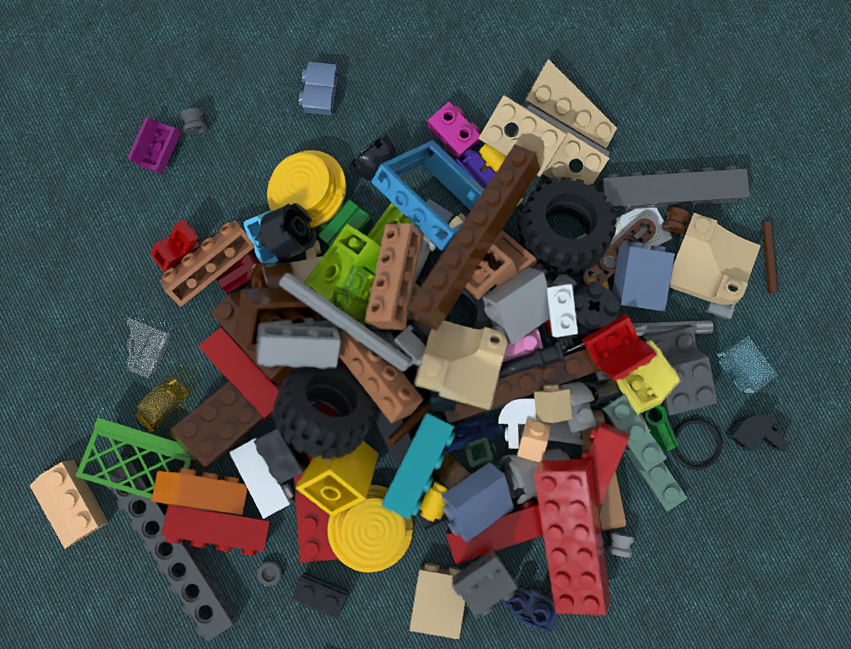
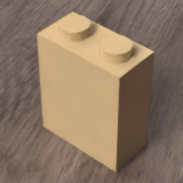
(436, 604)

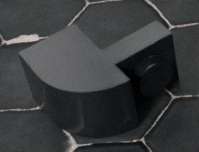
(753, 428)

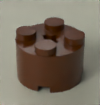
(268, 275)

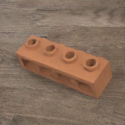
(206, 263)
(394, 276)
(379, 378)

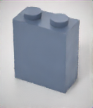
(643, 276)
(477, 502)

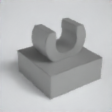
(720, 310)

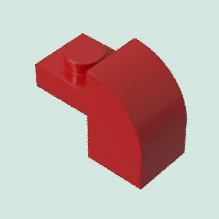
(172, 249)

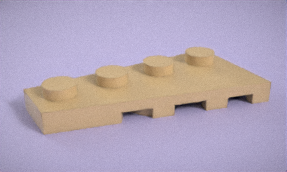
(567, 104)

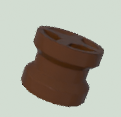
(676, 220)

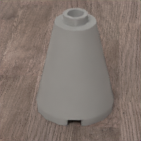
(520, 473)

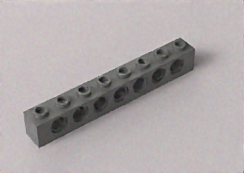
(196, 572)

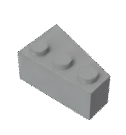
(298, 344)

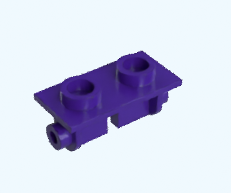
(472, 165)

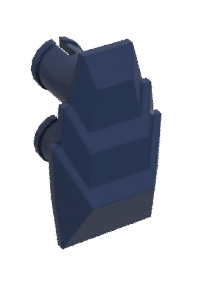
(533, 609)

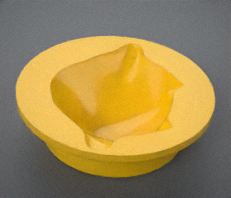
(312, 182)
(369, 535)

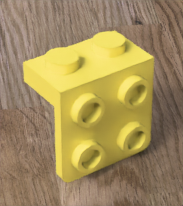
(649, 383)

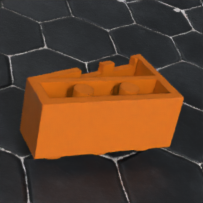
(200, 492)

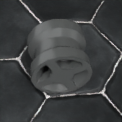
(193, 121)

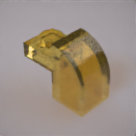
(160, 403)

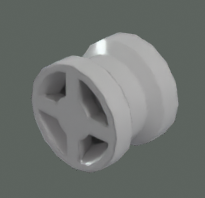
(620, 544)

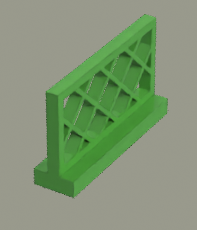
(138, 439)

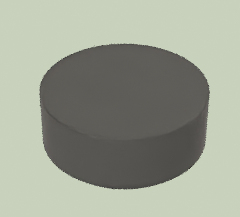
(269, 573)

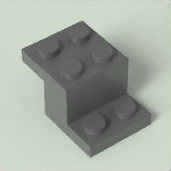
(692, 367)
(484, 584)

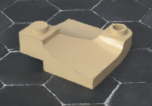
(712, 262)
(462, 363)

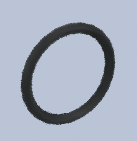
(718, 439)

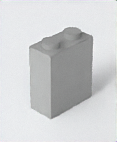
(518, 304)

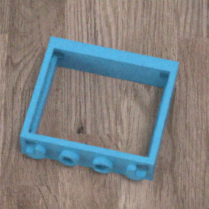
(411, 205)

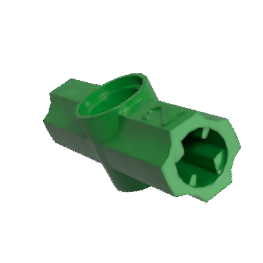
(661, 429)

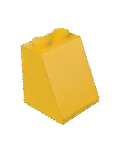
(339, 482)

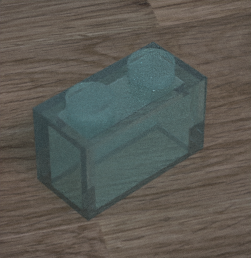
(746, 365)

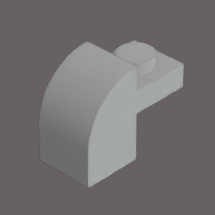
(581, 411)

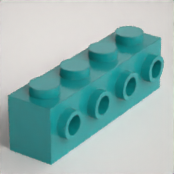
(417, 466)

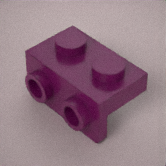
(154, 145)

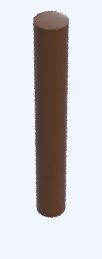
(769, 257)
(402, 430)

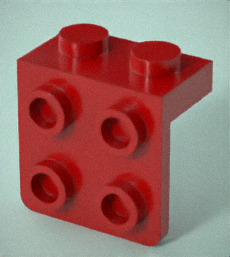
(618, 349)

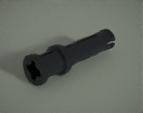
(538, 358)

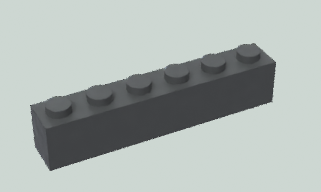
(676, 189)

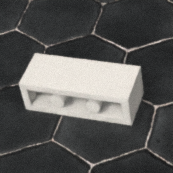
(261, 485)

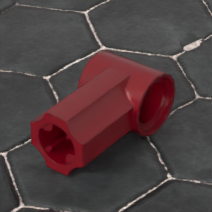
(237, 275)

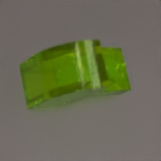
(353, 295)

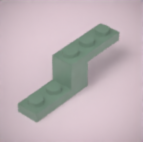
(645, 453)

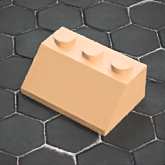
(68, 503)

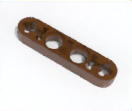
(614, 249)

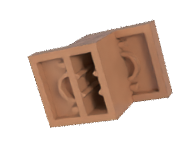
(500, 263)

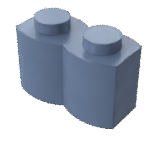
(319, 88)

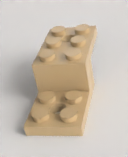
(551, 142)

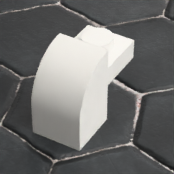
(515, 416)

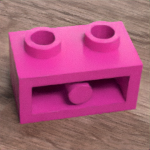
(454, 130)

